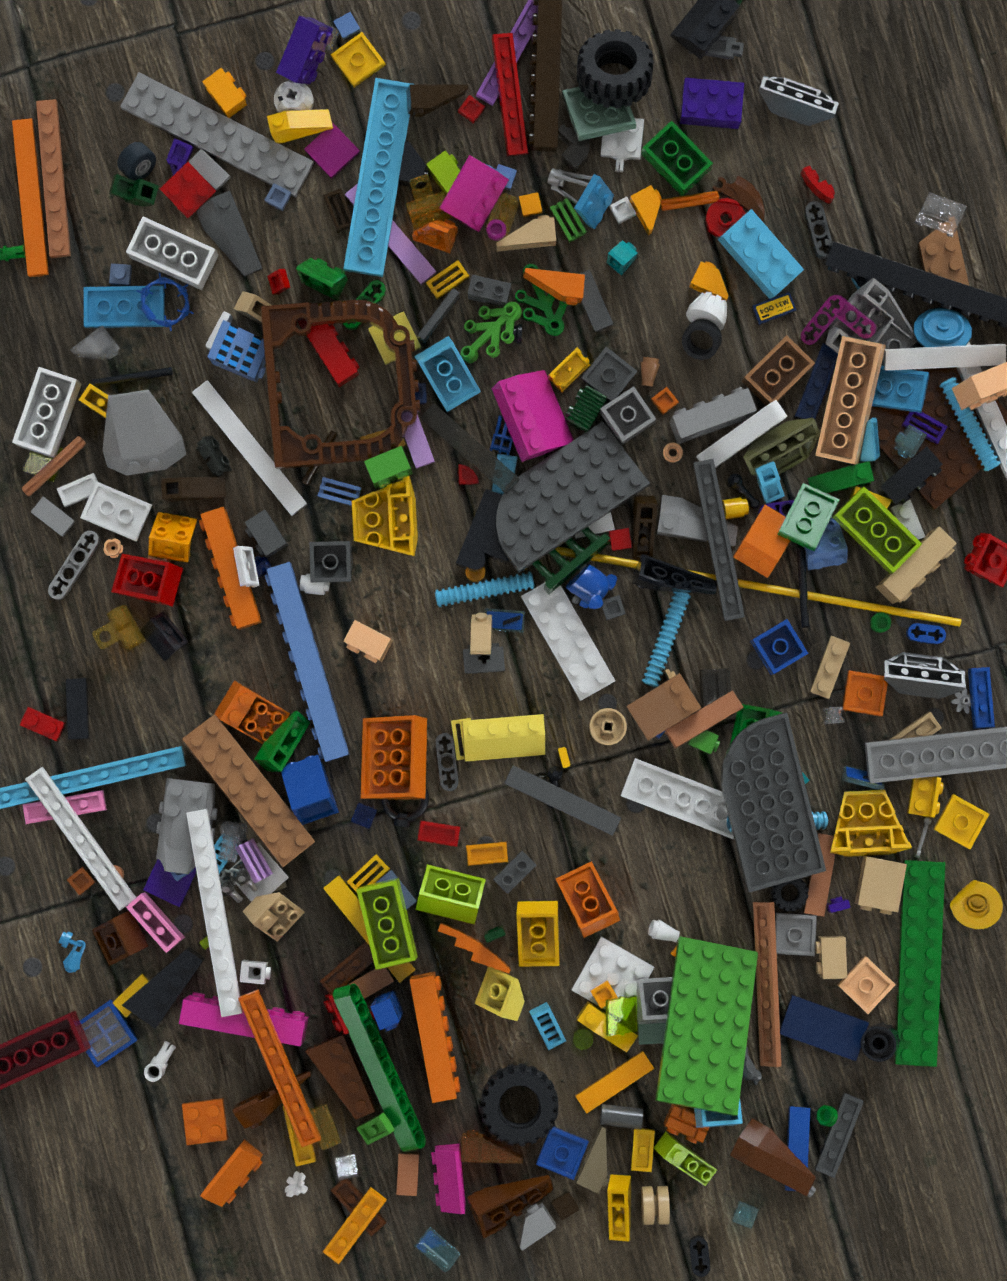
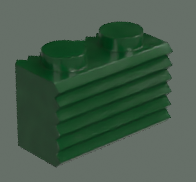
(586, 408)

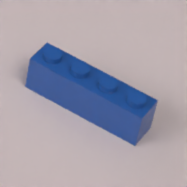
(387, 1010)

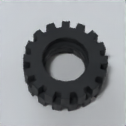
(793, 905)

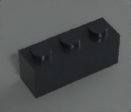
(912, 476)

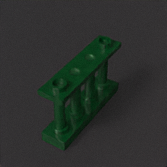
(569, 568)

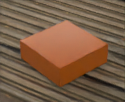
(664, 400)

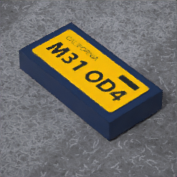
(774, 308)

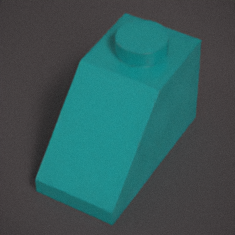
(622, 257)

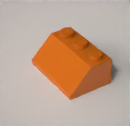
(233, 1174)

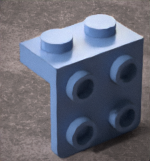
(830, 549)

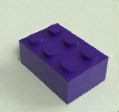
(305, 50)
(711, 103)

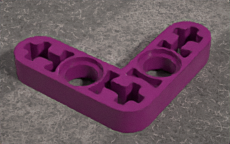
(840, 313)

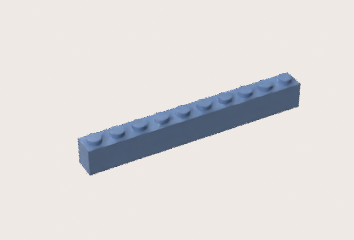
(307, 661)

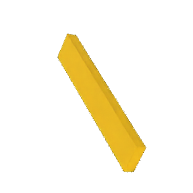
(350, 906)

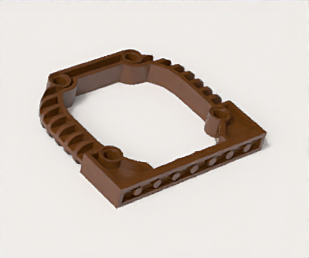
(280, 325)

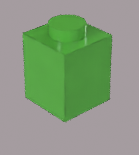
(705, 742)

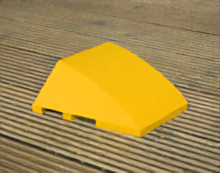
(387, 518)
(868, 826)

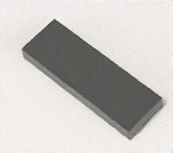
(594, 304)
(438, 316)

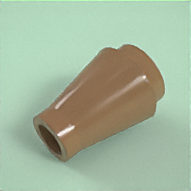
(649, 370)

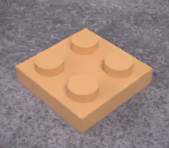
(866, 984)

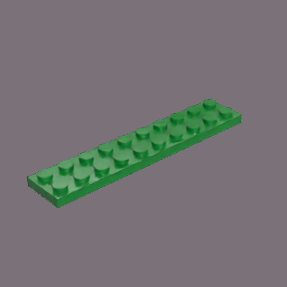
(920, 963)

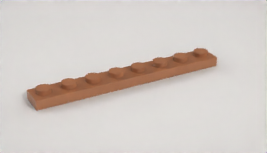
(53, 178)
(767, 984)

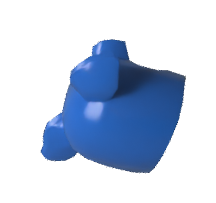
(591, 586)

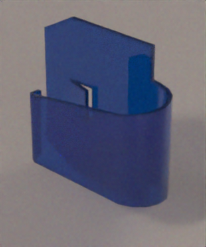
(262, 565)

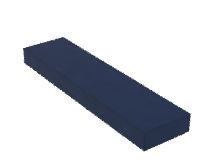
(817, 383)

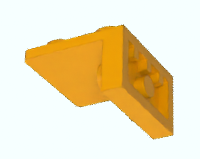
(171, 537)

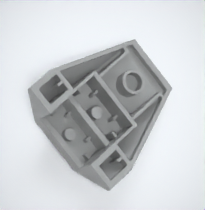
(880, 307)
(139, 435)

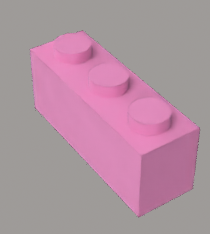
(155, 922)

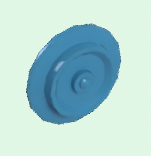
(942, 328)

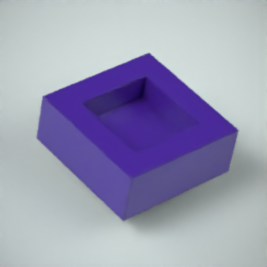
(837, 904)

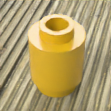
(735, 508)

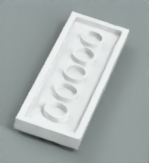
(568, 640)
(677, 796)

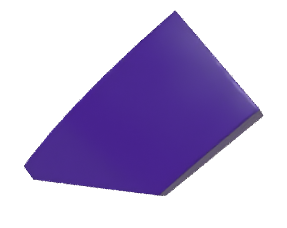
(179, 155)

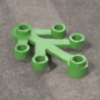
(492, 330)

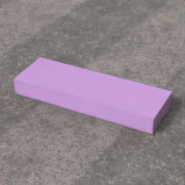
(417, 442)

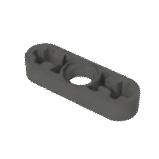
(823, 222)
(444, 777)

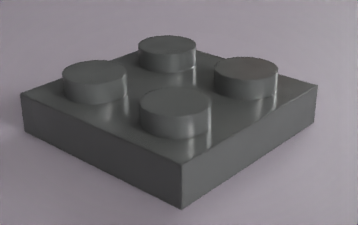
(609, 374)

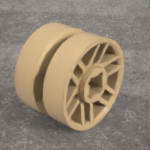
(617, 722)
(655, 1205)

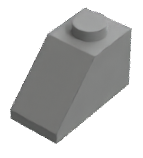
(536, 1225)

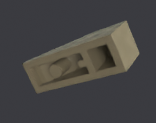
(594, 1168)

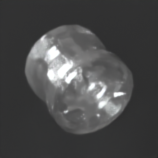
(833, 715)

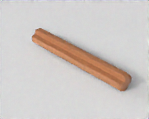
(53, 466)

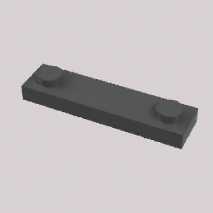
(839, 1135)

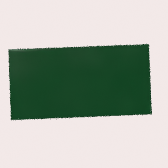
(494, 933)

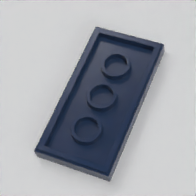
(823, 1027)

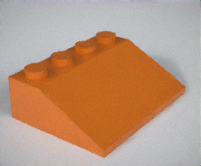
(394, 758)

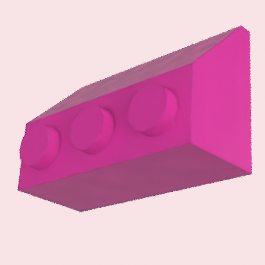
(474, 193)
(449, 1178)

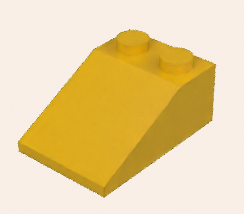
(538, 933)

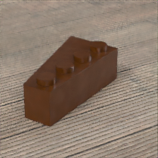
(342, 1072)

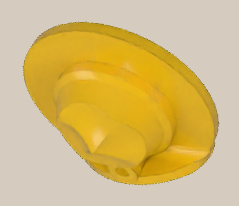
(977, 905)

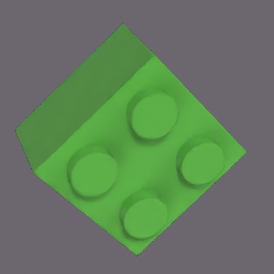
(388, 467)

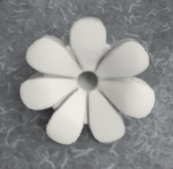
(296, 1185)

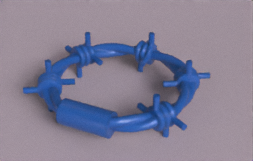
(150, 315)

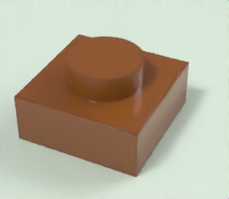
(81, 880)

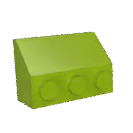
(450, 894)

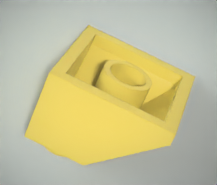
(501, 994)

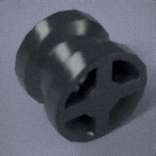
(517, 334)

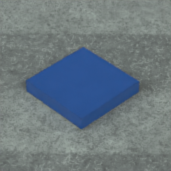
(562, 1152)

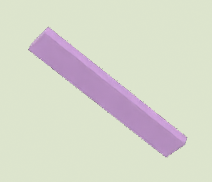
(404, 249)

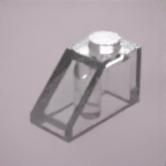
(97, 346)

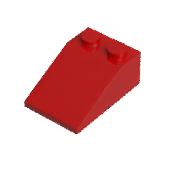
(147, 579)

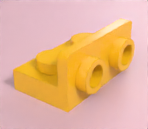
(924, 796)

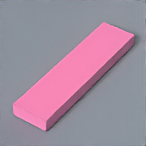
(80, 803)

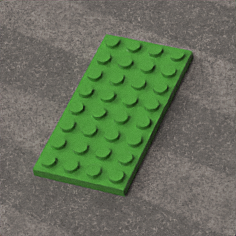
(707, 1026)

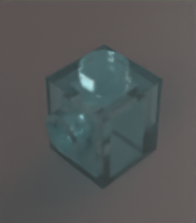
(909, 441)

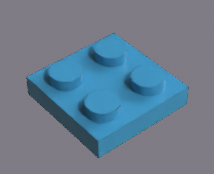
(594, 201)

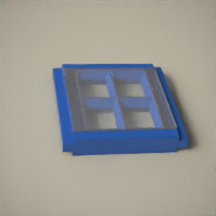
(106, 1033)

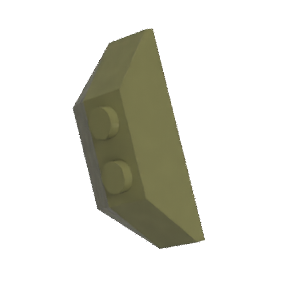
(784, 445)

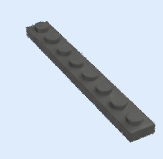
(718, 539)

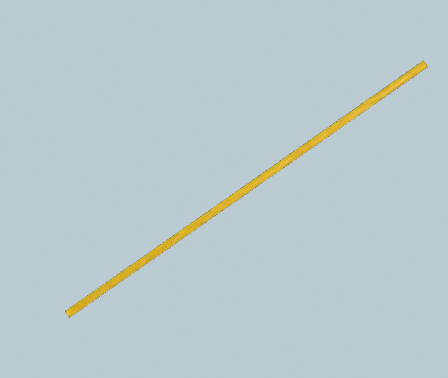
(793, 592)

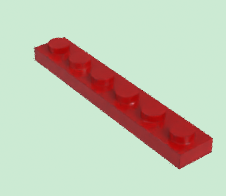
(509, 94)

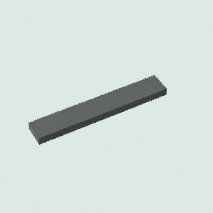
(562, 800)

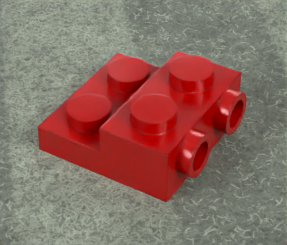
(988, 559)

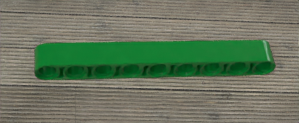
(379, 1067)

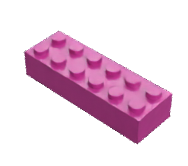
(206, 1014)

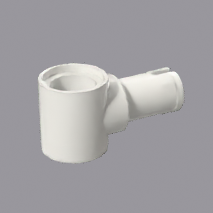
(160, 1062)

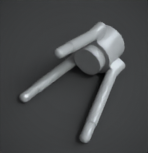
(559, 177)

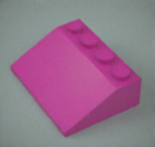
(532, 414)

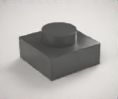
(613, 607)

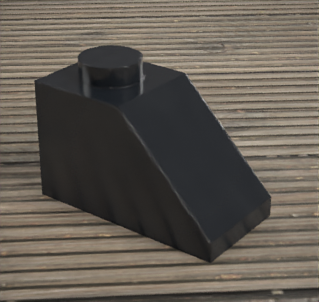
(411, 166)

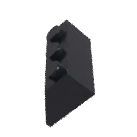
(705, 25)

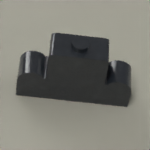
(482, 536)

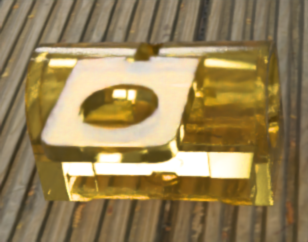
(426, 204)
(121, 627)

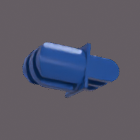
(500, 448)

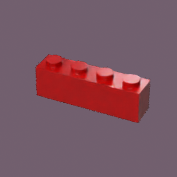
(332, 352)

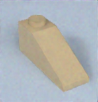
(534, 234)

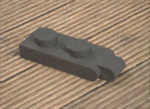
(726, 48)

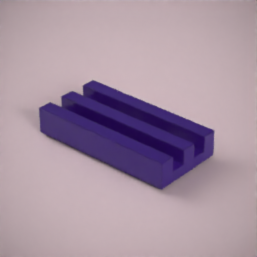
(929, 419)

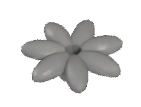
(963, 701)

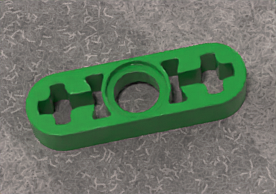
(377, 297)

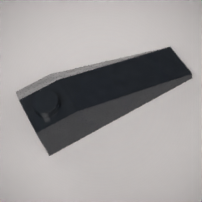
(662, 576)

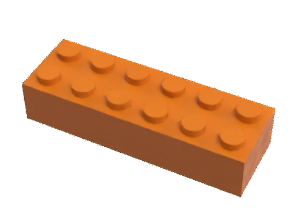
(433, 1037)

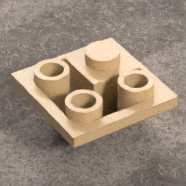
(273, 914)

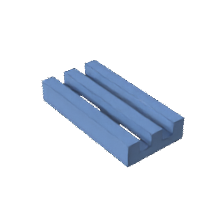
(341, 484)

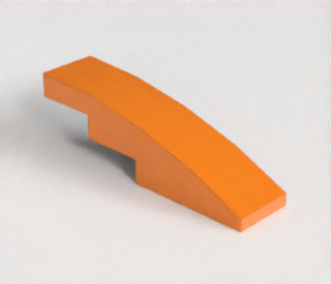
(481, 953)

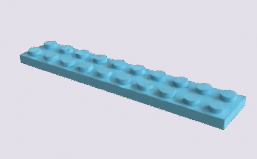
(378, 179)

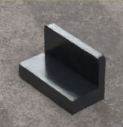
(163, 636)

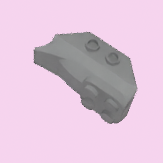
(174, 836)

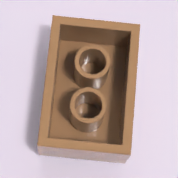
(778, 371)

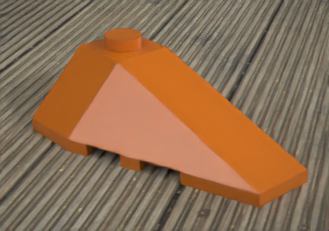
(437, 235)

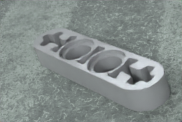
(77, 567)

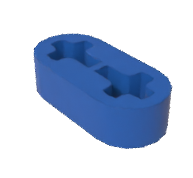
(926, 629)

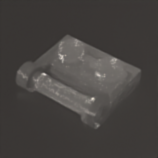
(941, 209)

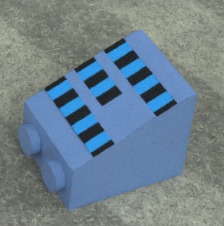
(238, 352)

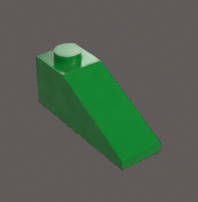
(843, 478)
(281, 744)

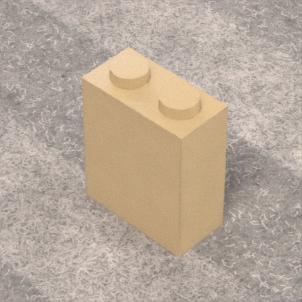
(880, 885)

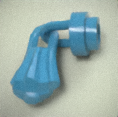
(72, 961)

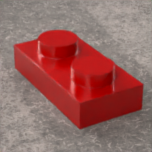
(42, 724)

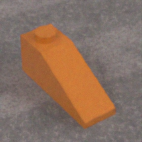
(561, 285)

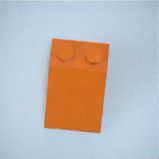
(762, 544)
(588, 899)

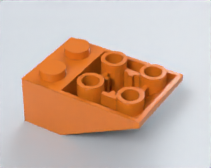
(250, 713)

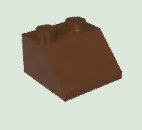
(120, 937)

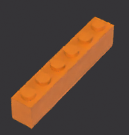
(221, 542)

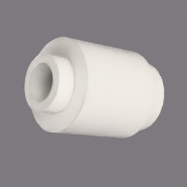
(313, 588)

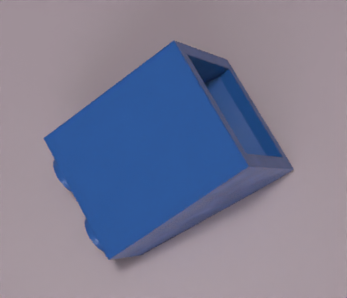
(309, 789)

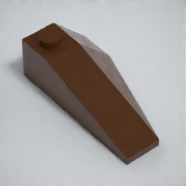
(257, 1107)
(766, 1153)
(501, 1202)

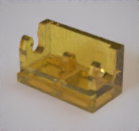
(505, 210)
(325, 1126)

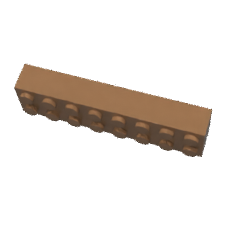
(248, 791)

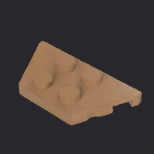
(943, 256)

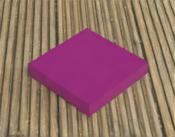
(332, 151)

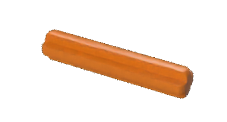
(689, 200)

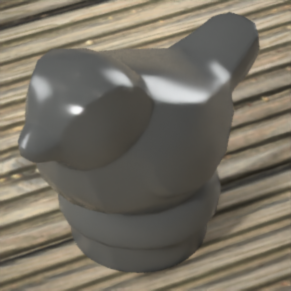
(750, 1071)

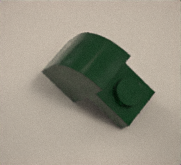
(134, 192)

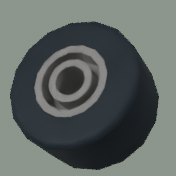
(136, 161)

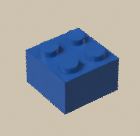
(779, 647)

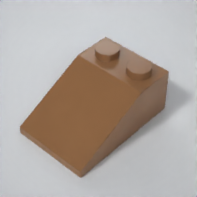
(663, 706)

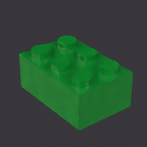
(676, 158)

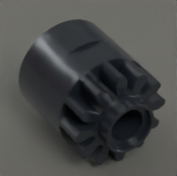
(873, 1049)

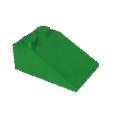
(322, 278)

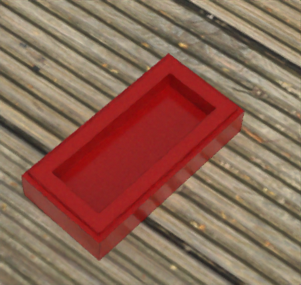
(438, 833)

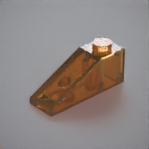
(483, 1149)

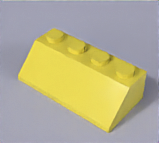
(503, 737)

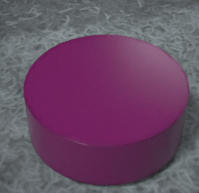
(496, 230)

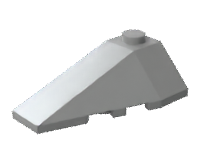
(686, 521)

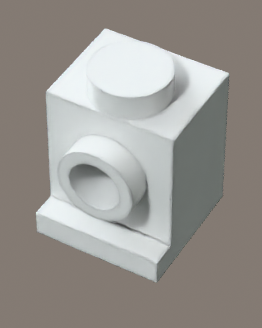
(248, 976)

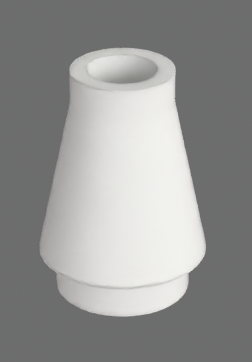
(662, 931)

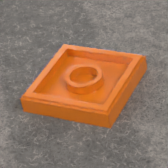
(865, 693)

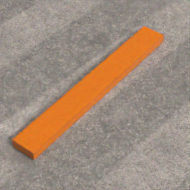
(30, 197)
(279, 1068)

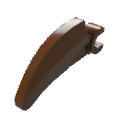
(744, 194)

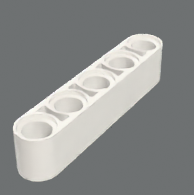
(744, 434)

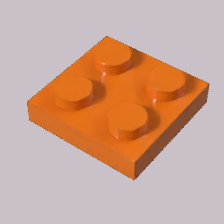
(205, 1121)

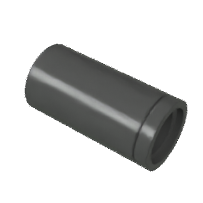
(621, 1116)

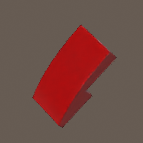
(820, 189)

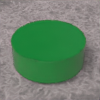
(880, 622)
(827, 1115)

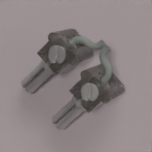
(240, 876)

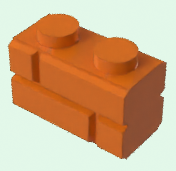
(682, 1120)

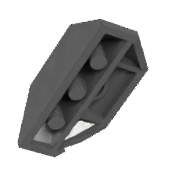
(797, 101)
(923, 675)

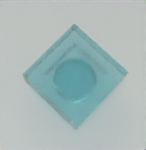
(745, 1214)

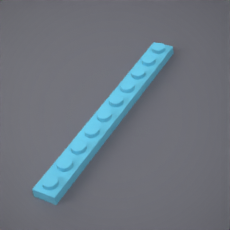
(99, 775)

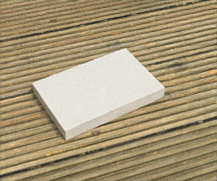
(116, 511)

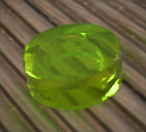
(583, 1039)

